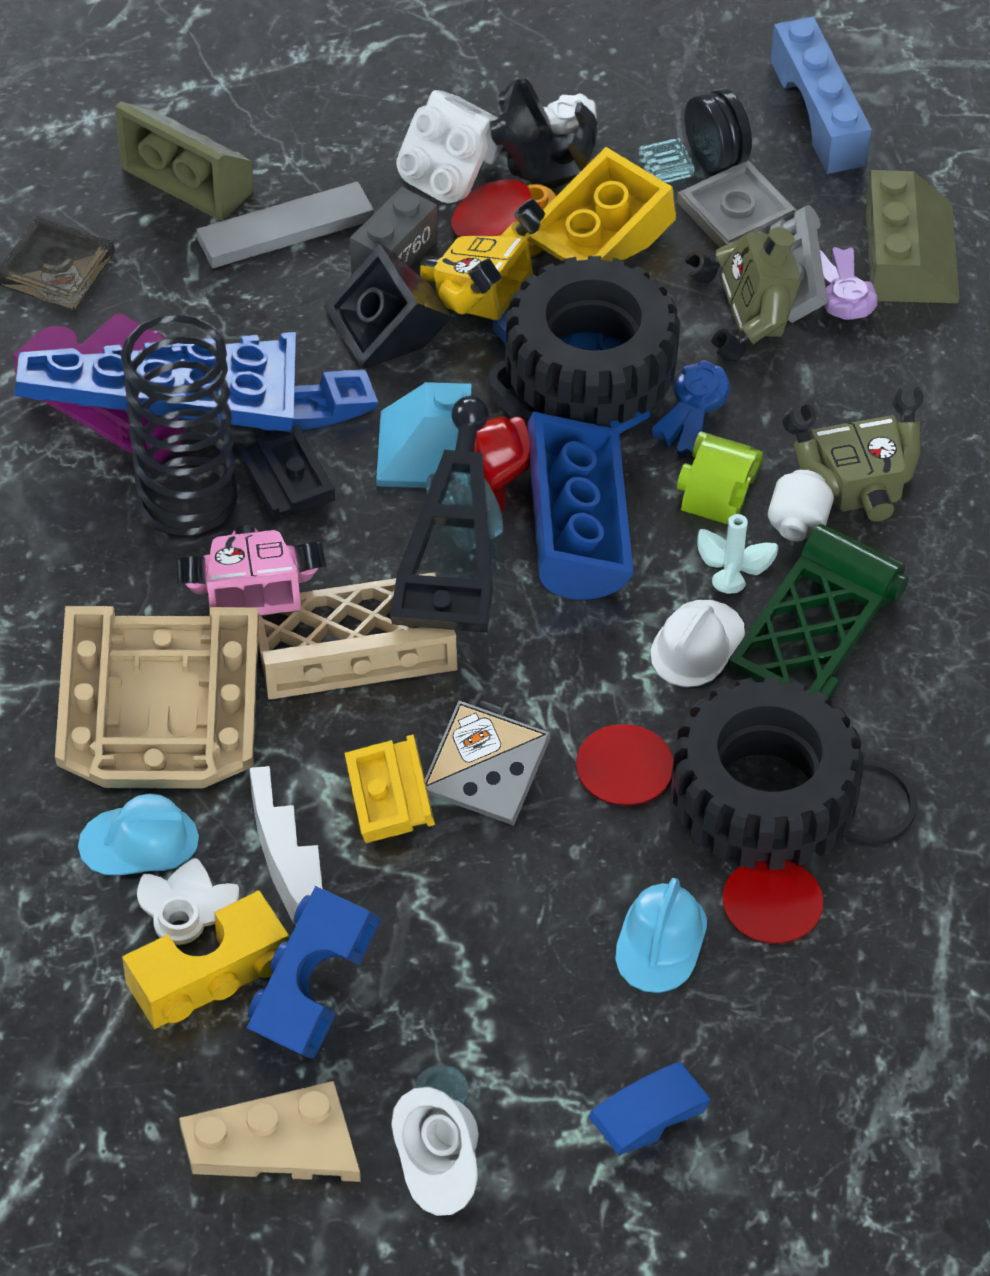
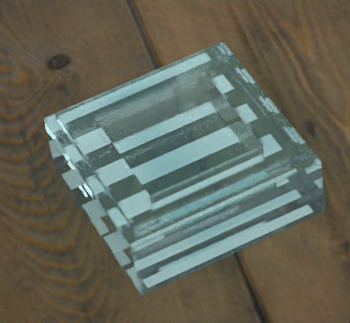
(667, 160)

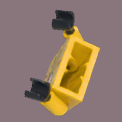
(485, 271)

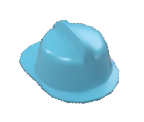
(139, 837)
(661, 938)

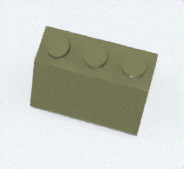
(182, 161)
(910, 239)

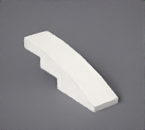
(291, 867)

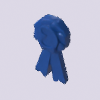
(698, 390)

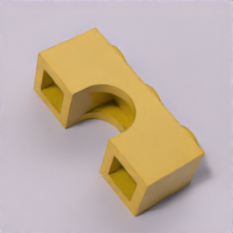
(175, 984)

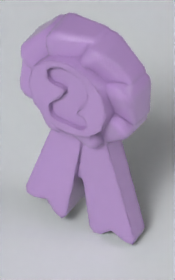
(846, 294)

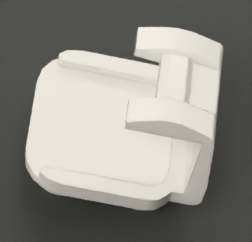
(447, 147)

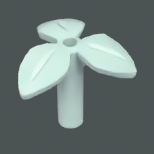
(732, 556)

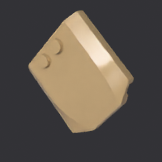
(157, 697)

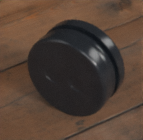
(718, 130)

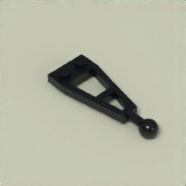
(446, 600)

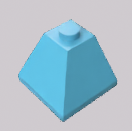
(417, 433)

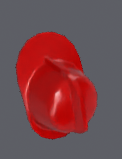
(504, 453)

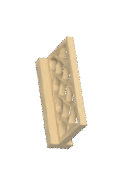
(355, 657)

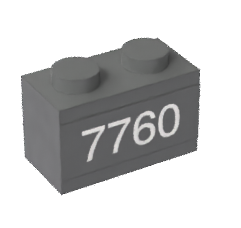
(402, 224)

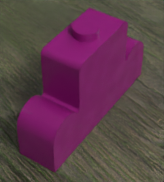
(107, 422)

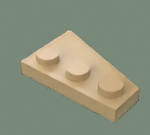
(281, 1133)

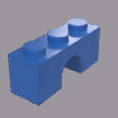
(323, 930)

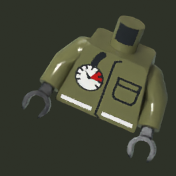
(759, 285)
(862, 459)

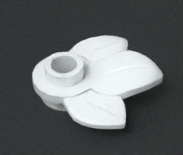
(184, 897)

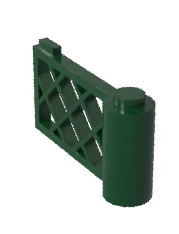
(853, 574)

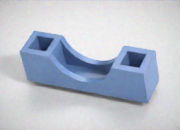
(836, 119)

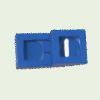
(334, 400)
(647, 1107)

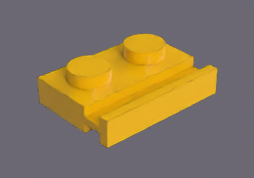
(389, 789)

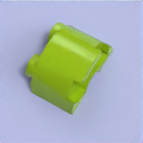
(718, 477)

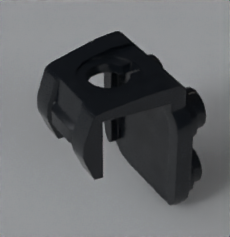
(531, 144)

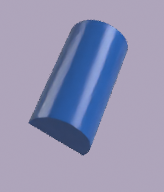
(579, 507)

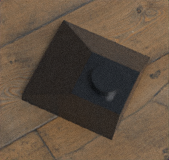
(386, 309)

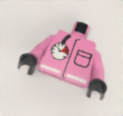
(252, 570)

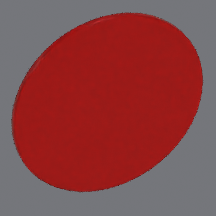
(489, 208)
(624, 764)
(773, 903)

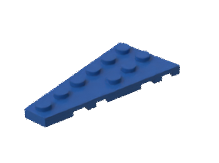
(257, 377)

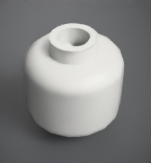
(800, 504)

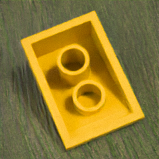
(606, 212)

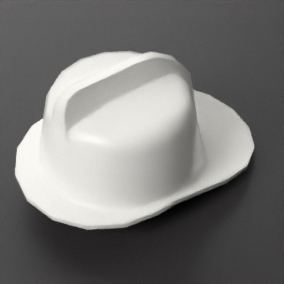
(696, 643)
(436, 1149)

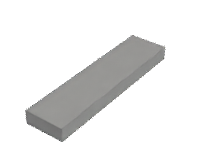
(284, 224)

